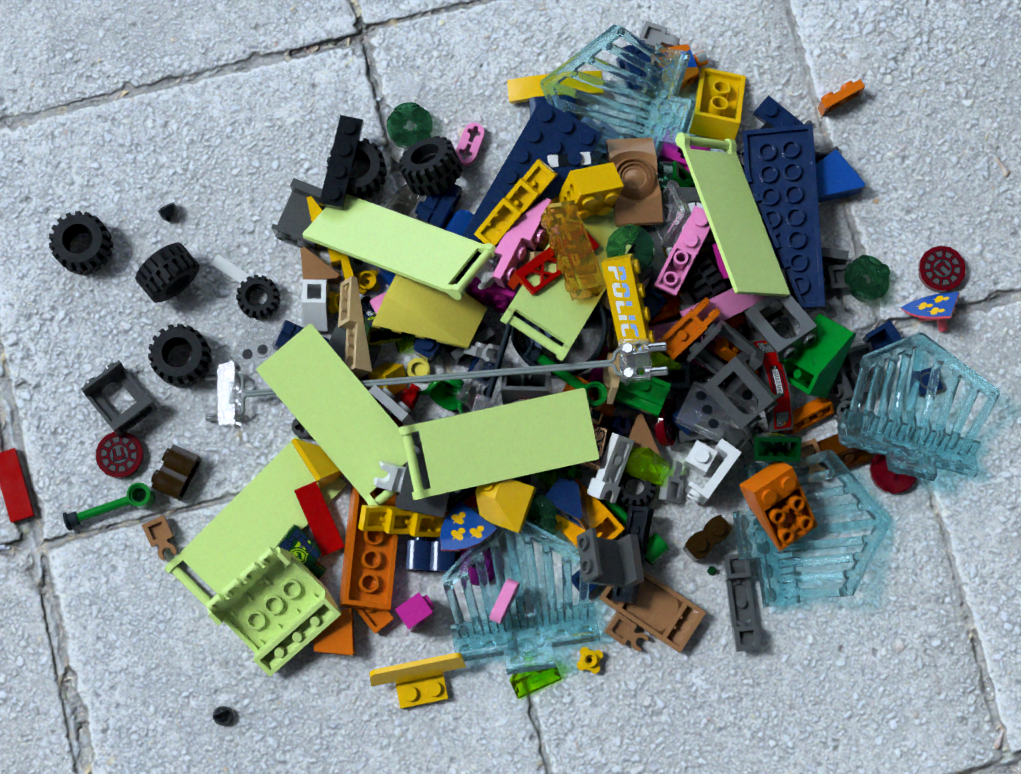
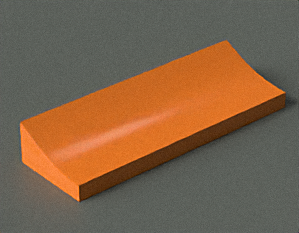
(367, 560)

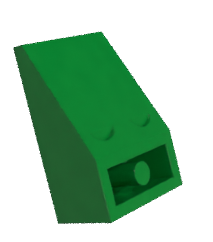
(817, 365)

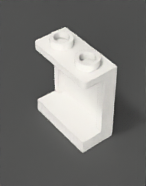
(727, 454)

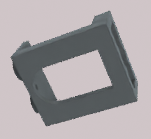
(784, 348)
(700, 353)
(765, 397)
(132, 416)

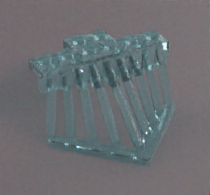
(659, 108)
(911, 447)
(778, 568)
(525, 637)

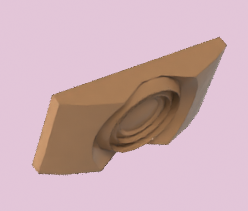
(637, 166)
(659, 612)

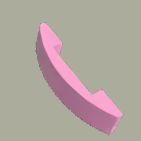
(728, 303)

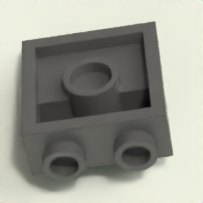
(847, 376)

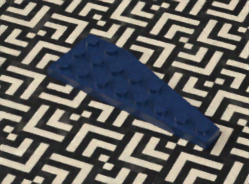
(545, 134)
(784, 185)

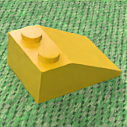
(717, 104)

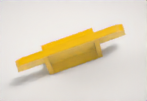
(419, 680)

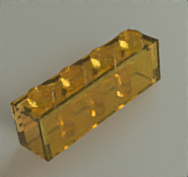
(573, 250)

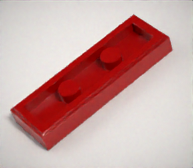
(14, 487)
(319, 518)

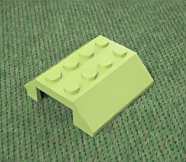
(274, 608)

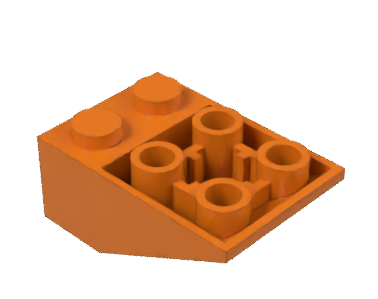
(779, 504)

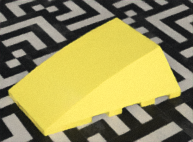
(429, 313)

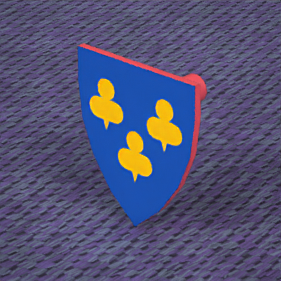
(933, 307)
(464, 529)

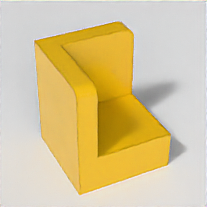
(386, 371)

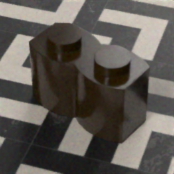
(175, 472)
(703, 541)

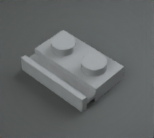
(399, 410)

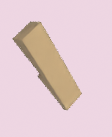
(352, 320)
(611, 380)

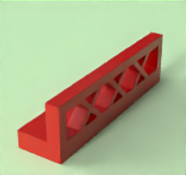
(520, 275)

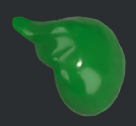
(440, 393)

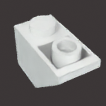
(315, 304)

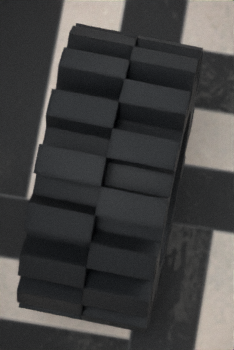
(253, 284)
(641, 499)

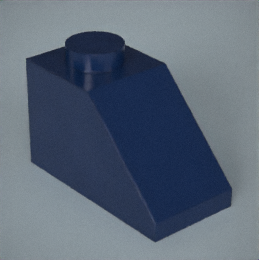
(569, 502)

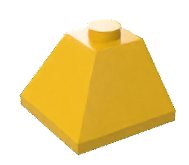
(317, 462)
(505, 503)

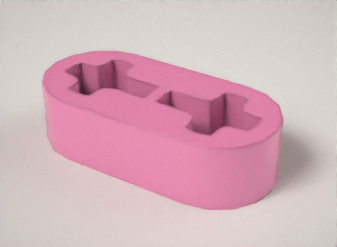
(474, 146)
(504, 601)

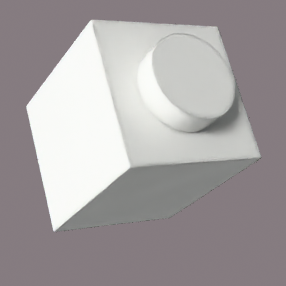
(700, 458)

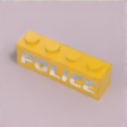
(626, 298)

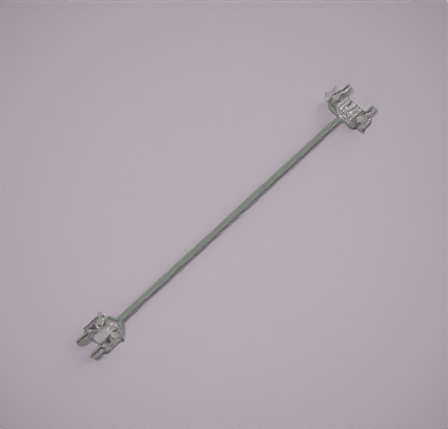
(631, 362)

